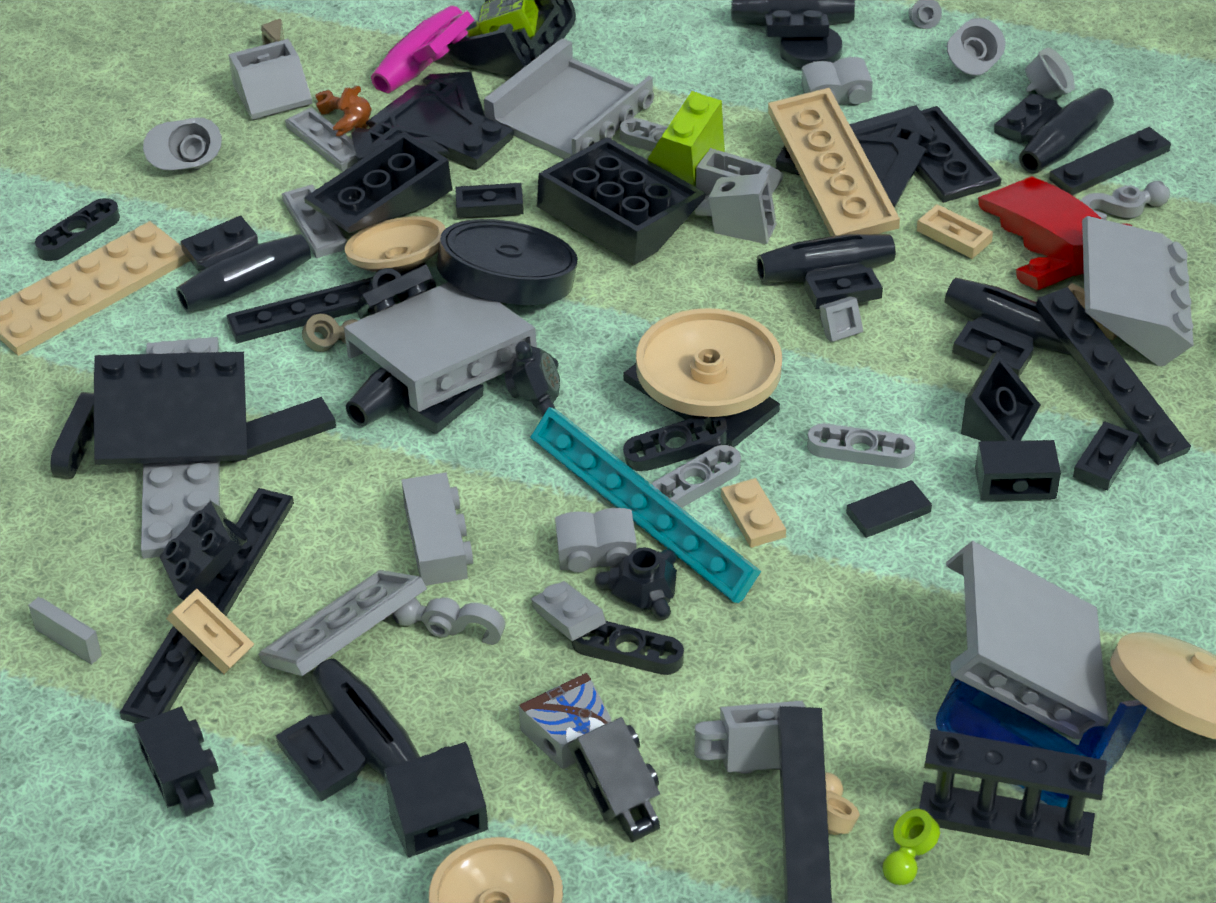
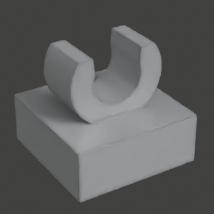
(841, 318)

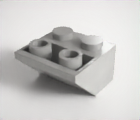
(269, 79)
(721, 164)

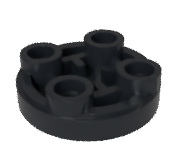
(805, 50)

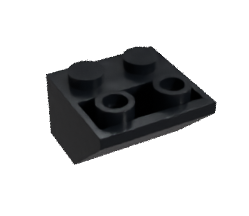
(435, 799)

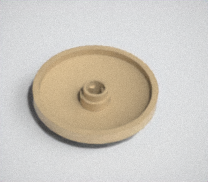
(709, 362)
(1169, 679)

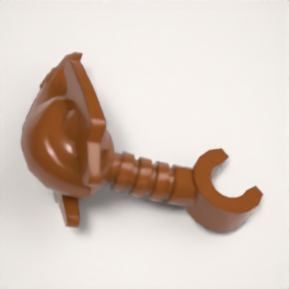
(355, 108)

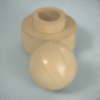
(840, 811)

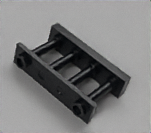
(1006, 817)

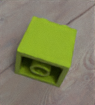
(690, 137)

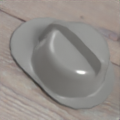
(976, 46)
(1049, 75)
(182, 144)

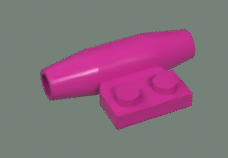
(421, 48)

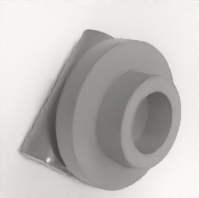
(925, 13)

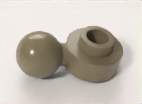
(328, 328)

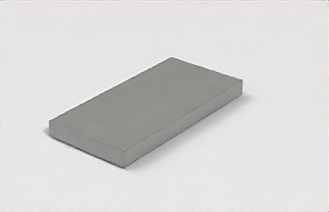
(341, 622)

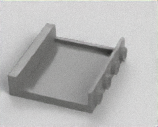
(565, 102)
(440, 342)
(1030, 643)

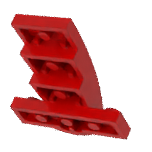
(1049, 226)

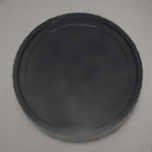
(506, 262)

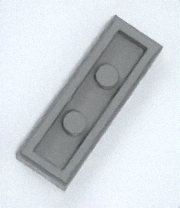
(320, 135)
(320, 232)

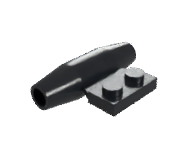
(793, 17)
(1052, 129)
(235, 263)
(831, 266)
(999, 324)
(385, 393)
(357, 731)

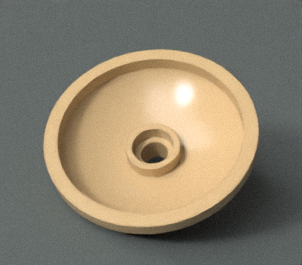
(395, 244)
(496, 873)

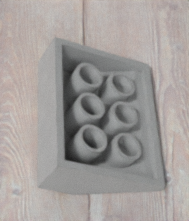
(1138, 287)

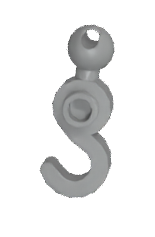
(1128, 200)
(446, 618)

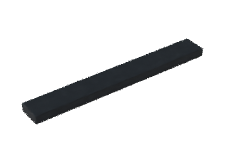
(177, 655)

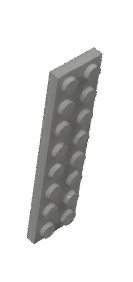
(176, 489)

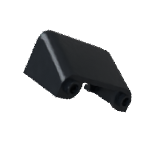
(509, 51)

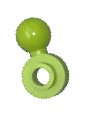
(916, 835)

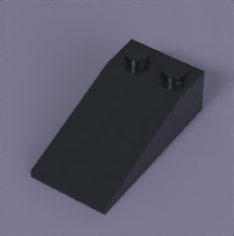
(384, 185)

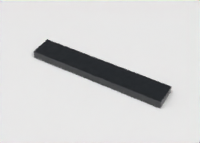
(297, 310)
(804, 805)

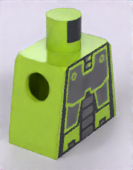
(502, 12)

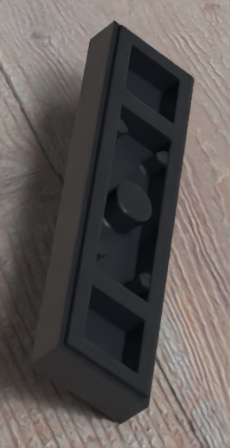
(1109, 161)

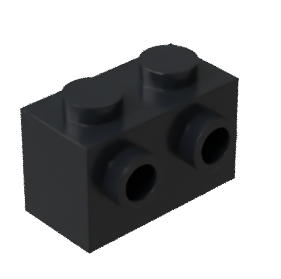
(1013, 465)

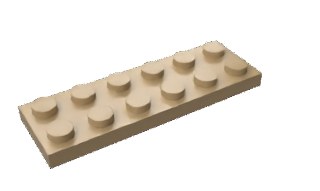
(833, 164)
(87, 286)

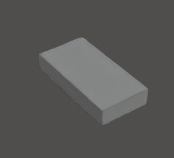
(65, 630)

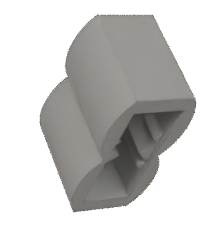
(845, 77)
(594, 539)

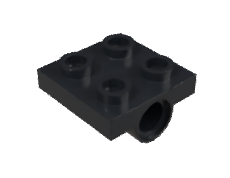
(398, 289)
(201, 550)

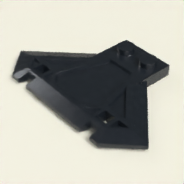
(441, 116)
(887, 152)

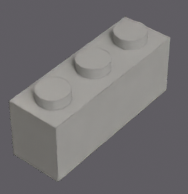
(436, 528)

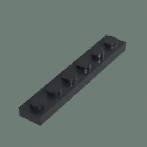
(1112, 376)

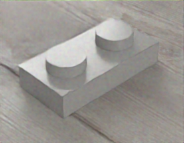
(568, 610)

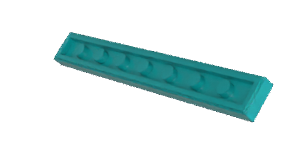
(649, 506)

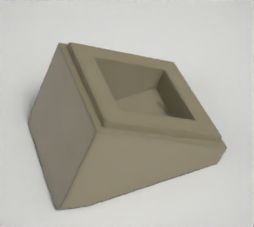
(272, 32)

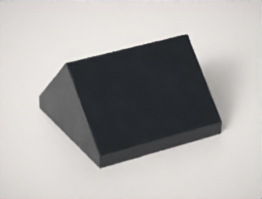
(998, 404)

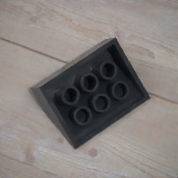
(617, 199)
(169, 408)

